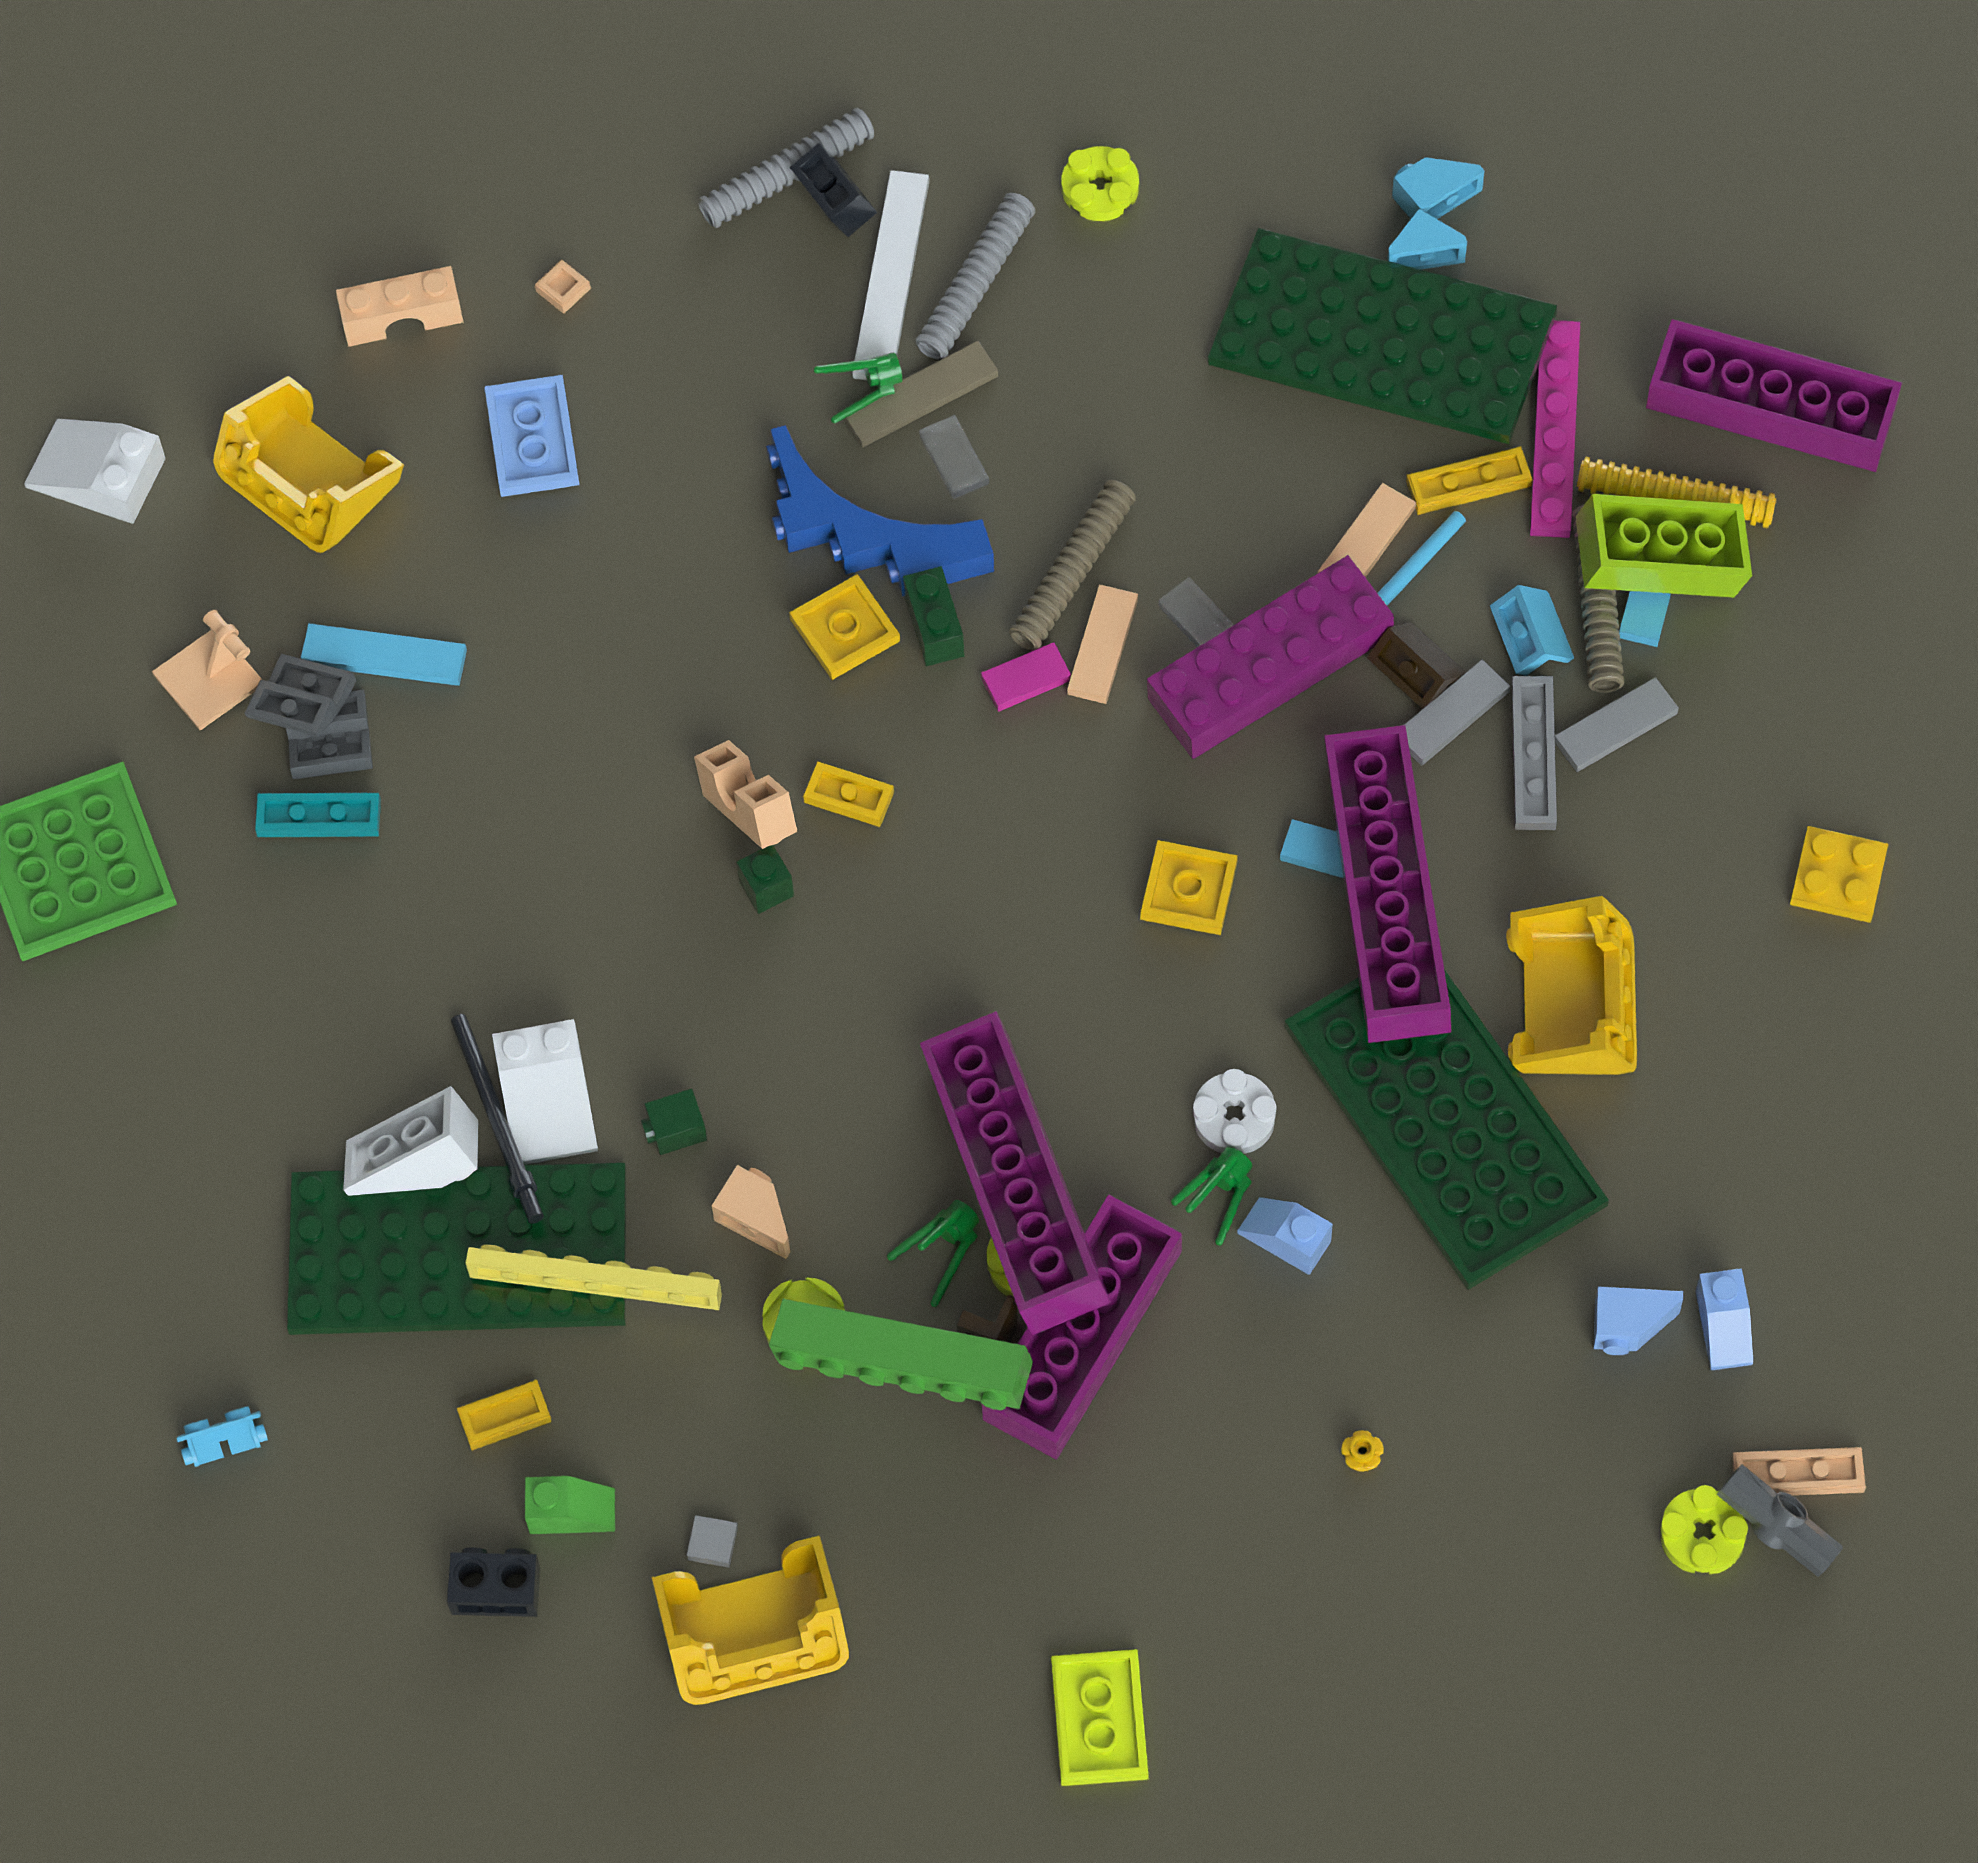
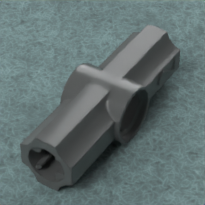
(1780, 1520)

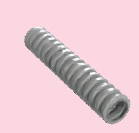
(777, 172)
(975, 276)

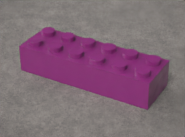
(1773, 395)
(1269, 657)
(1077, 1355)

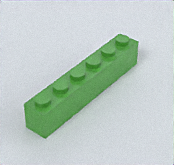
(900, 1354)

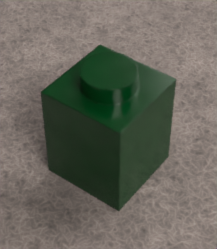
(765, 878)
(674, 1122)

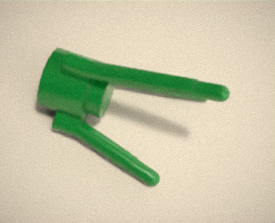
(879, 371)
(1224, 1172)
(952, 1225)

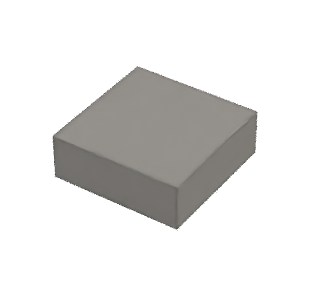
(712, 1541)

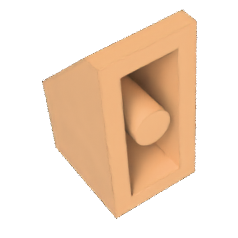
(752, 1210)

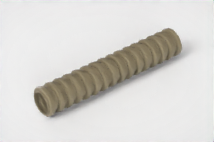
(1072, 565)
(1600, 632)

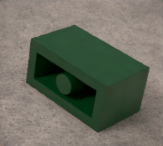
(933, 616)

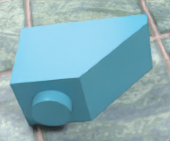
(1436, 185)

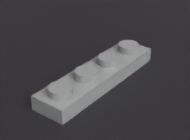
(1534, 753)

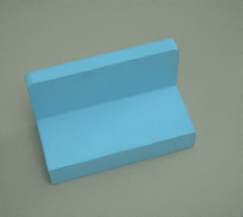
(1530, 629)

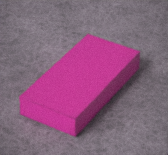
(1026, 677)

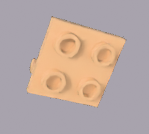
(209, 673)

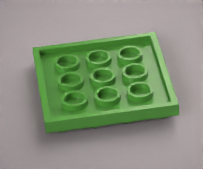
(78, 862)

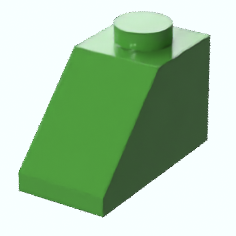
(568, 1505)

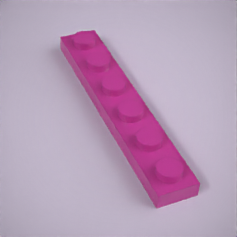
(1555, 432)

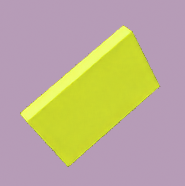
(1099, 1717)

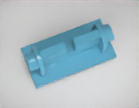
(206, 1439)

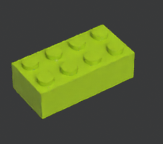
(1663, 545)

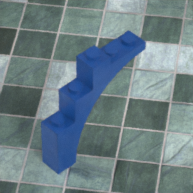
(862, 540)

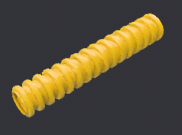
(1636, 483)

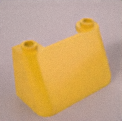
(297, 469)
(1575, 989)
(753, 1628)

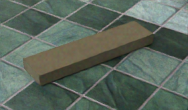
(923, 393)

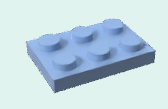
(531, 435)

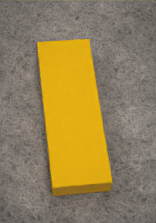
(1469, 480)

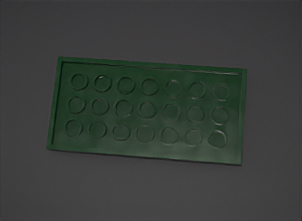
(1383, 335)
(1452, 1131)
(403, 1253)

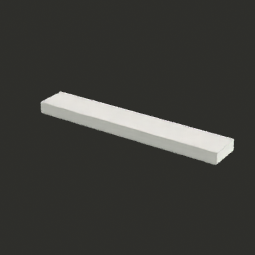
(892, 266)

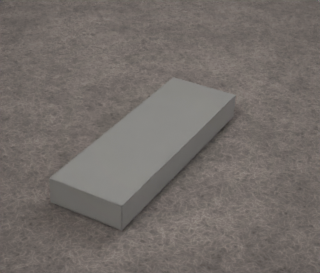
(1454, 711)
(1616, 724)

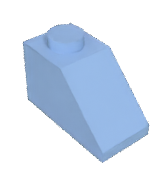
(1288, 1232)
(1631, 1317)
(1725, 1318)

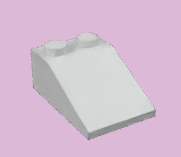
(98, 466)
(545, 1091)
(415, 1148)

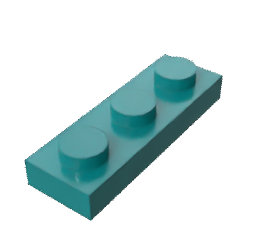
(318, 814)

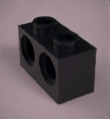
(833, 190)
(492, 1595)

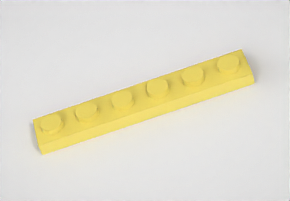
(579, 1275)

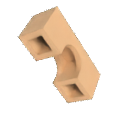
(375, 305)
(754, 806)

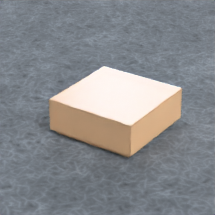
(562, 286)

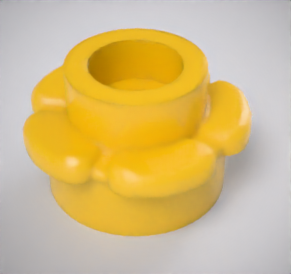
(1359, 1461)

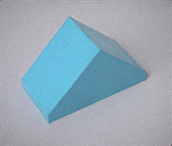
(1427, 244)

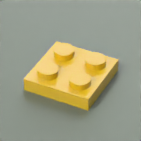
(844, 626)
(1839, 874)
(1189, 887)

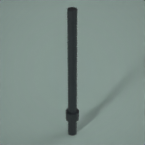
(521, 1181)

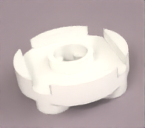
(1240, 1090)

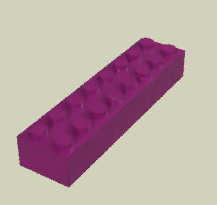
(1387, 884)
(1014, 1173)

